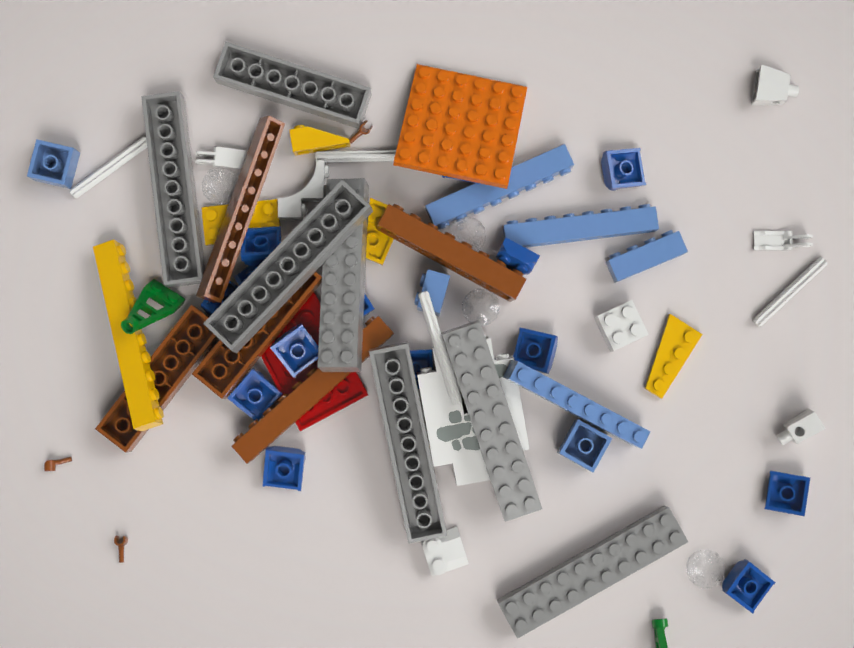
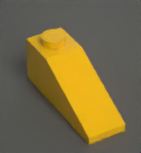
(310, 140)

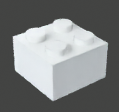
(621, 326)

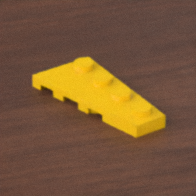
(674, 349)

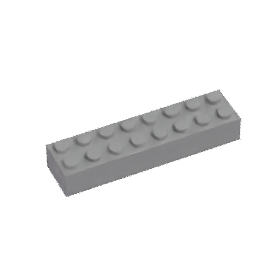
(292, 85)

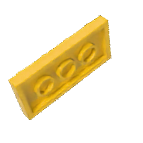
(264, 216)

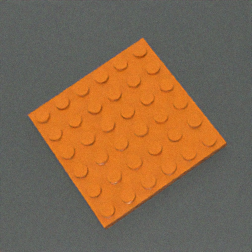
(461, 126)

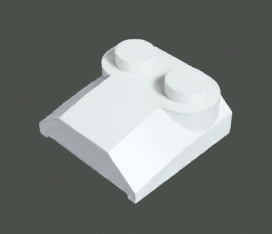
(445, 552)

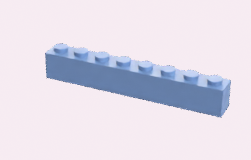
(479, 195)
(583, 227)
(576, 404)

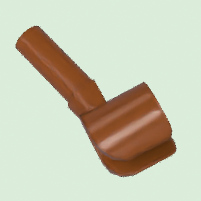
(362, 131)
(50, 465)
(121, 547)

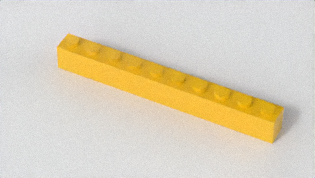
(130, 348)

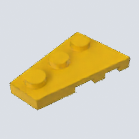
(377, 242)

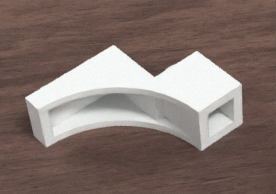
(292, 207)

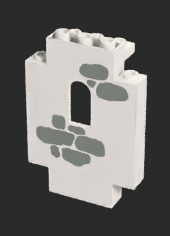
(451, 429)

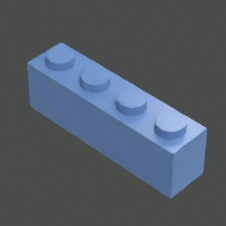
(647, 256)

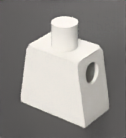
(772, 87)
(808, 424)

